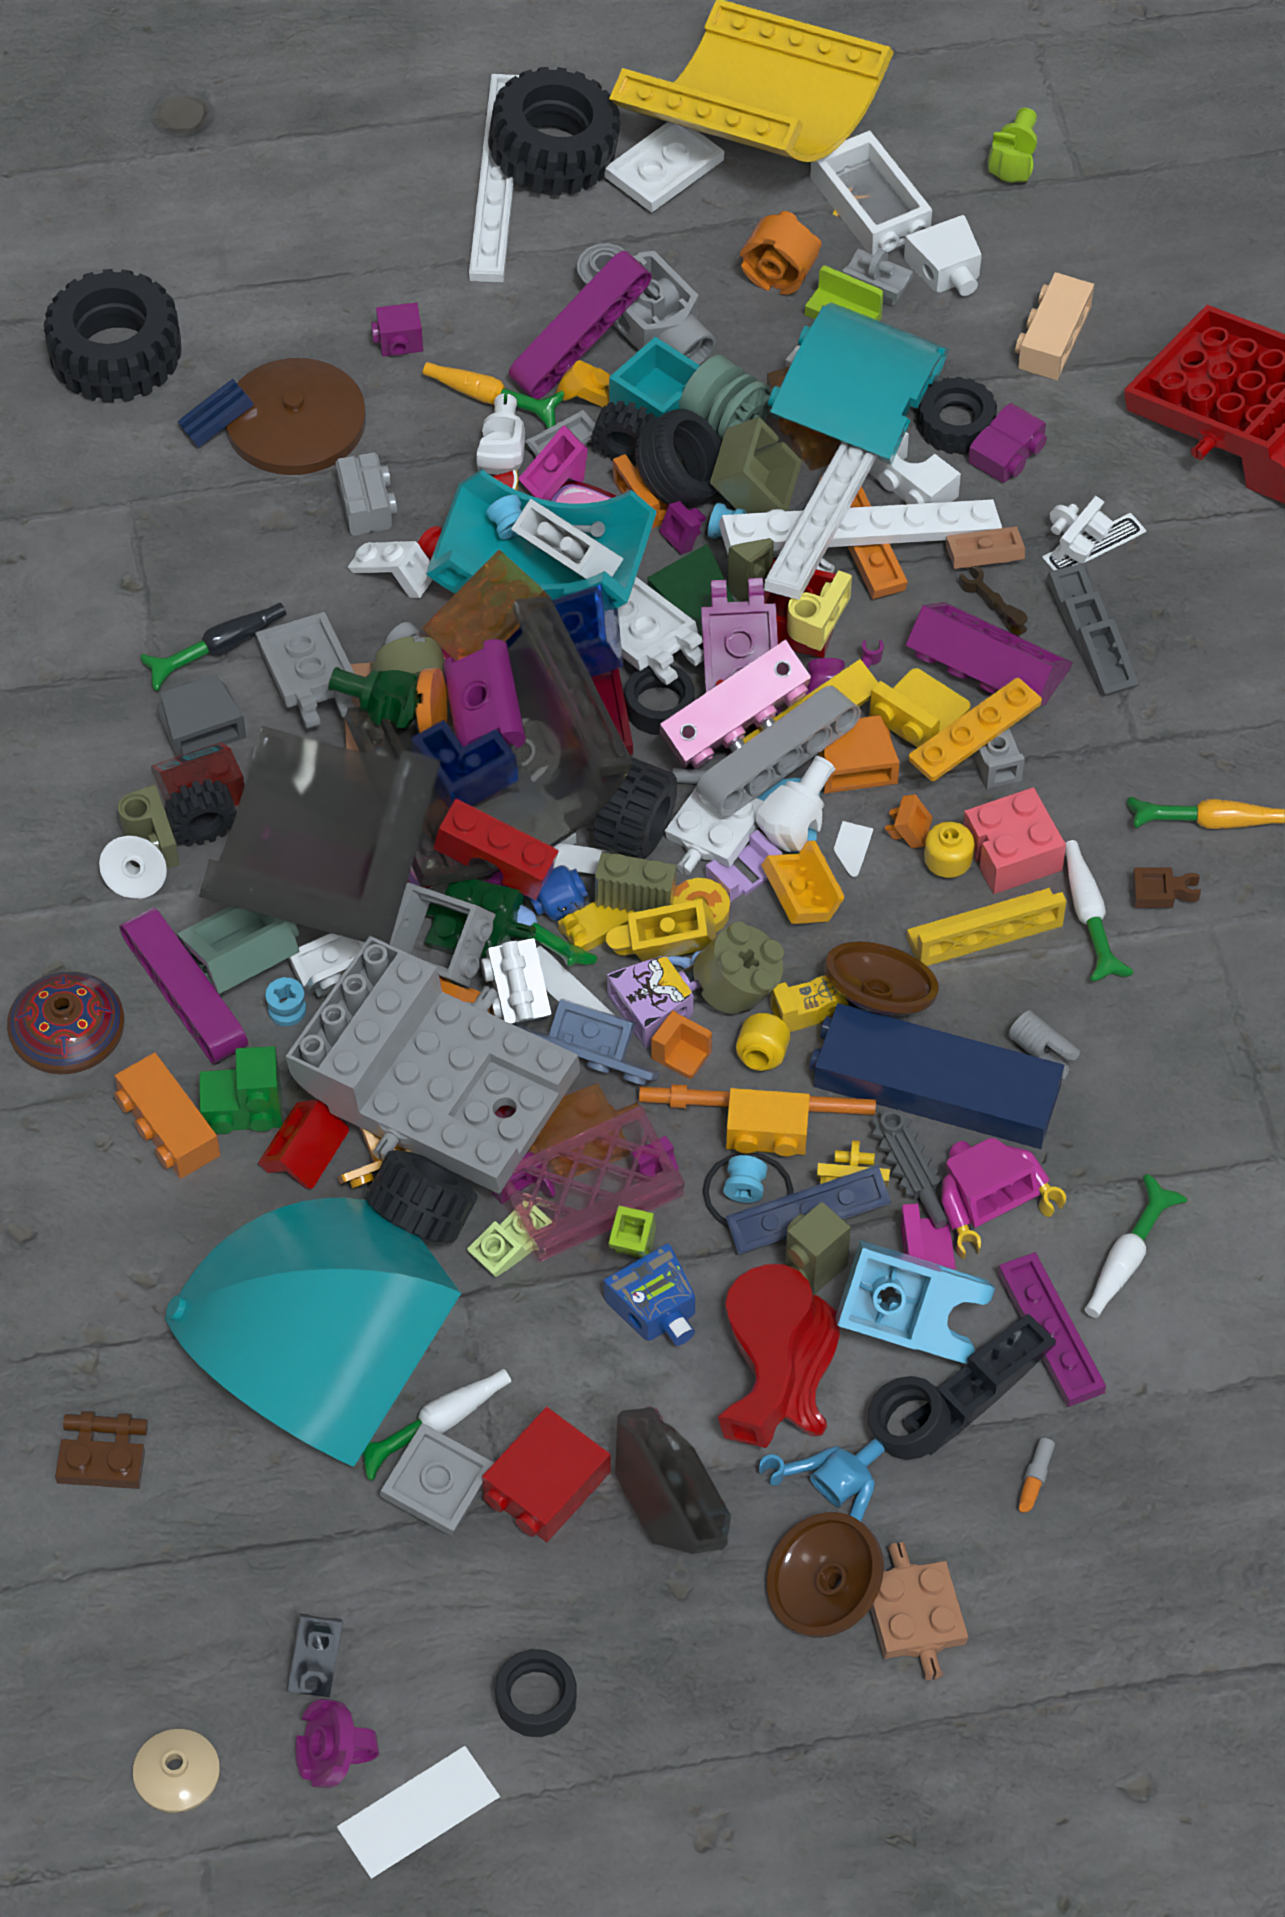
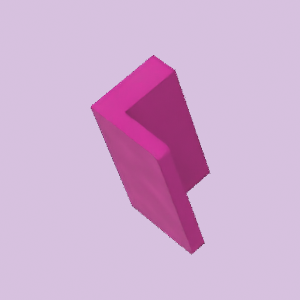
(923, 1239)

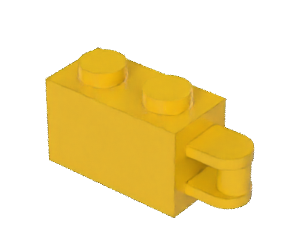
(664, 931)

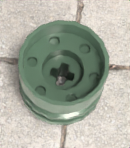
(725, 394)

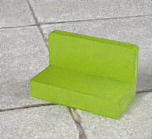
(846, 292)

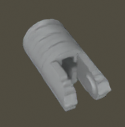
(1041, 1039)

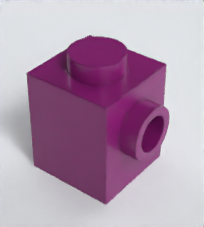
(398, 329)

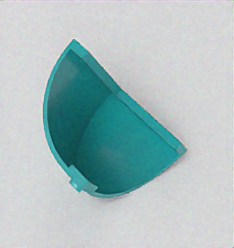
(315, 1318)

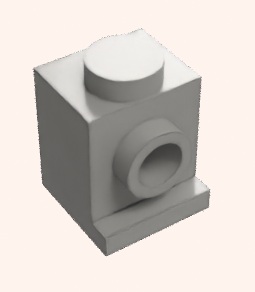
(1000, 761)

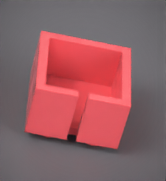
(1019, 842)

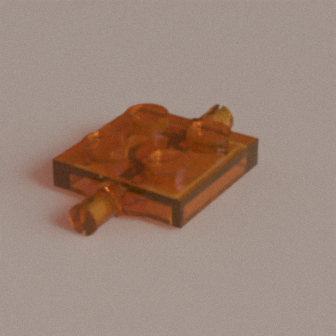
(573, 1116)

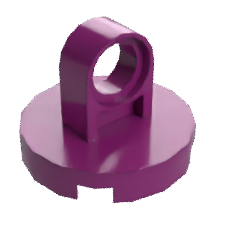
(332, 1744)

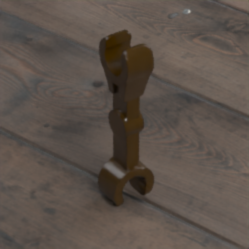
(1011, 616)

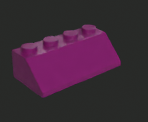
(984, 651)

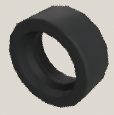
(640, 681)
(898, 1393)
(542, 1662)

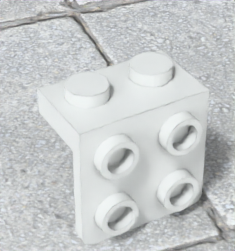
(324, 962)

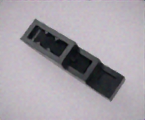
(988, 1375)

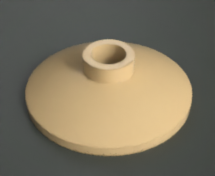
(181, 1788)

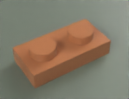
(985, 547)

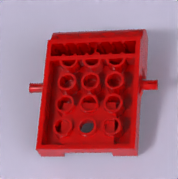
(1227, 399)

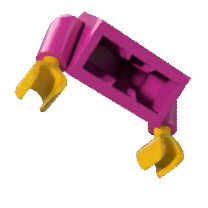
(989, 1182)

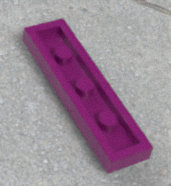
(1069, 1359)

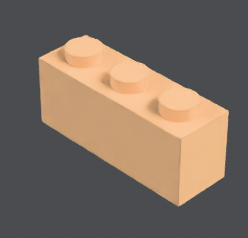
(1054, 325)

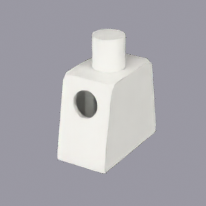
(945, 256)

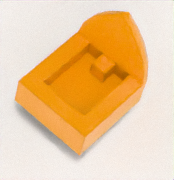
(585, 382)

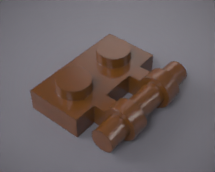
(100, 1462)

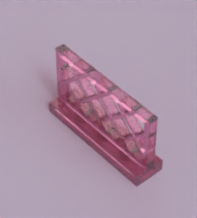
(598, 1216)

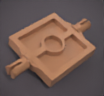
(917, 1611)

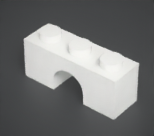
(918, 482)

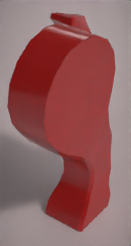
(789, 1347)

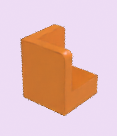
(681, 1045)

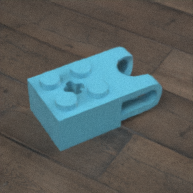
(923, 1301)

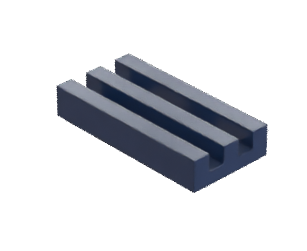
(215, 412)

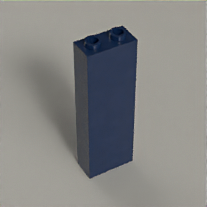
(937, 1075)

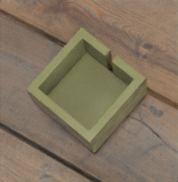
(753, 478)

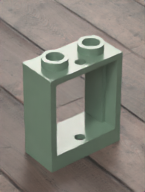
(238, 945)

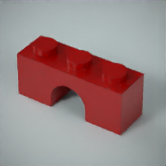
(520, 857)

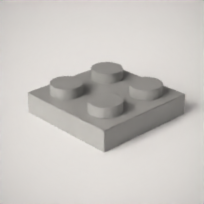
(436, 1479)

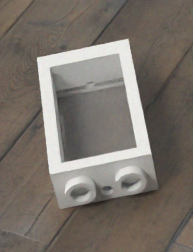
(871, 193)

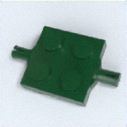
(495, 898)

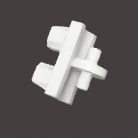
(1073, 541)

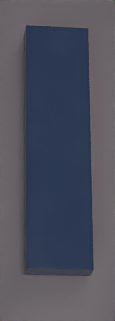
(844, 1196)

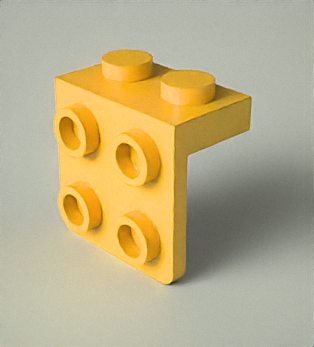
(917, 706)

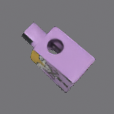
(649, 994)

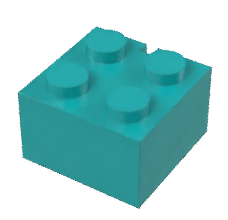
(652, 378)

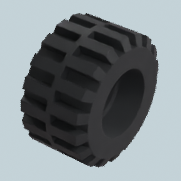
(637, 812)
(421, 1196)

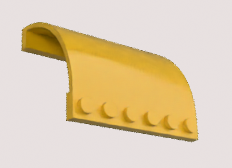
(765, 84)

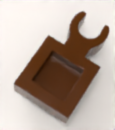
(1158, 888)

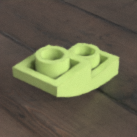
(506, 1243)

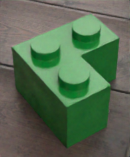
(243, 1096)

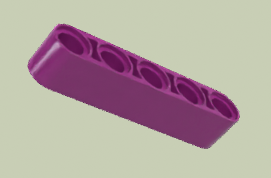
(580, 324)
(183, 985)

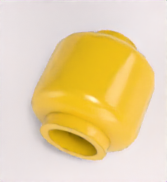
(949, 849)
(763, 1041)

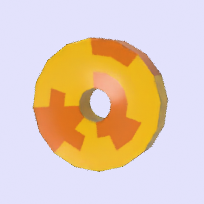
(711, 892)

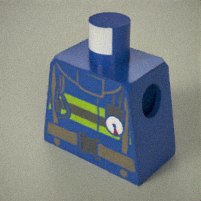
(653, 1296)

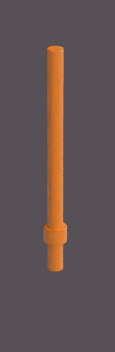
(679, 1096)

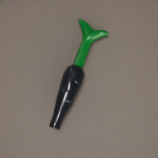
(214, 642)

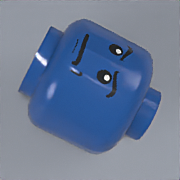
(561, 894)

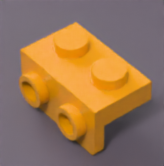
(804, 884)

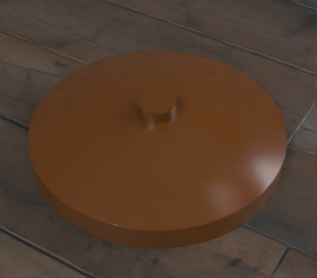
(300, 417)

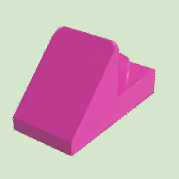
(559, 460)

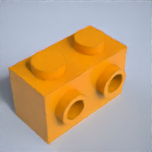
(767, 1121)

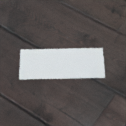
(418, 1812)

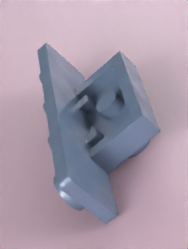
(596, 1037)

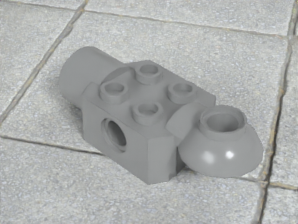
(662, 311)

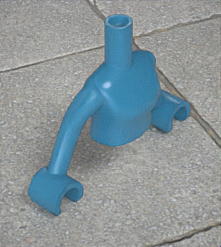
(838, 1474)

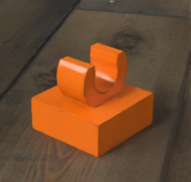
(911, 821)

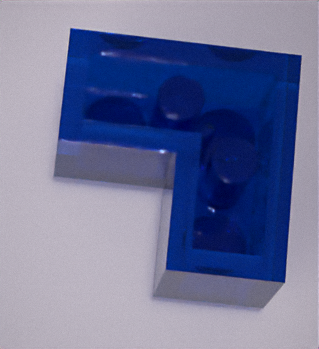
(467, 771)

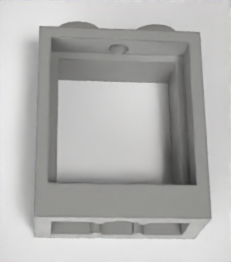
(472, 939)

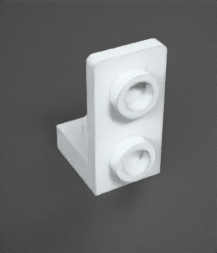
(403, 559)

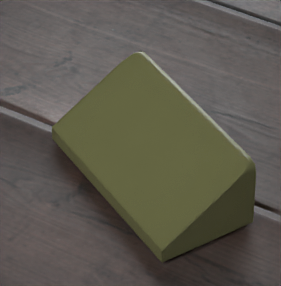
(748, 561)

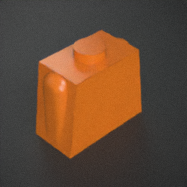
(862, 757)

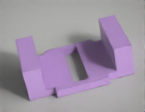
(752, 856)

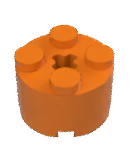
(780, 253)

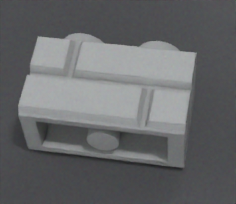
(365, 494)

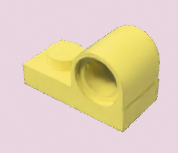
(815, 616)

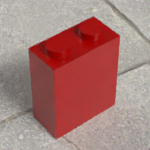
(545, 1475)

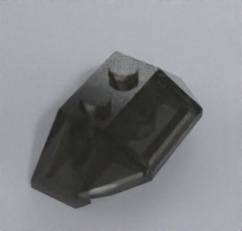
(668, 1485)

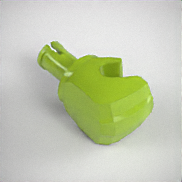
(1012, 148)

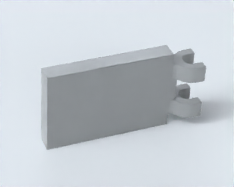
(302, 662)

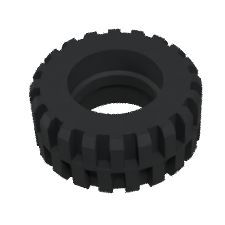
(561, 101)
(106, 303)

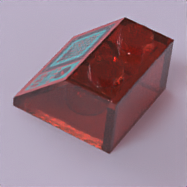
(210, 762)

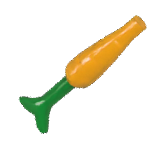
(487, 388)
(1208, 813)

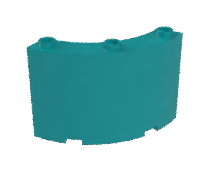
(857, 380)
(472, 539)

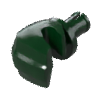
(381, 693)

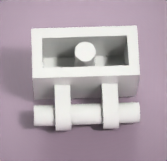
(517, 980)

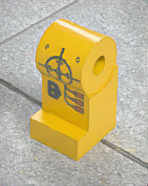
(805, 1003)

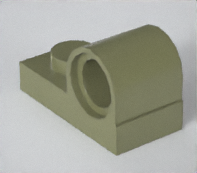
(151, 824)

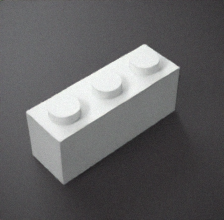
(565, 541)

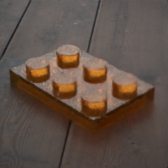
(482, 608)

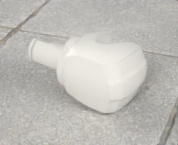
(503, 439)
(795, 808)

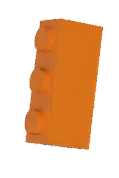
(166, 1116)

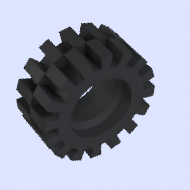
(618, 429)
(200, 812)

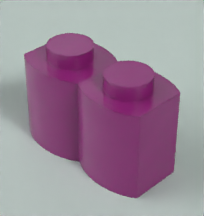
(1007, 443)

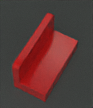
(305, 1143)

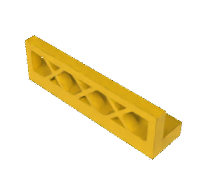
(987, 926)

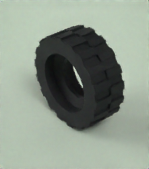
(955, 393)

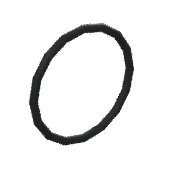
(726, 1160)

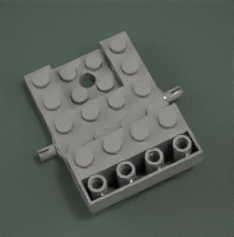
(429, 1067)

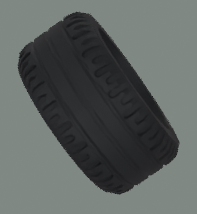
(659, 463)

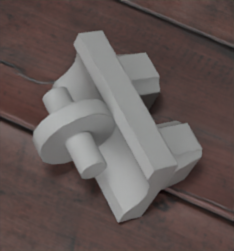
(880, 273)

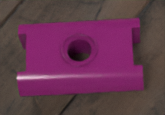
(484, 695)

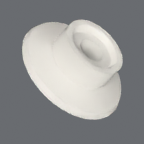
(126, 878)

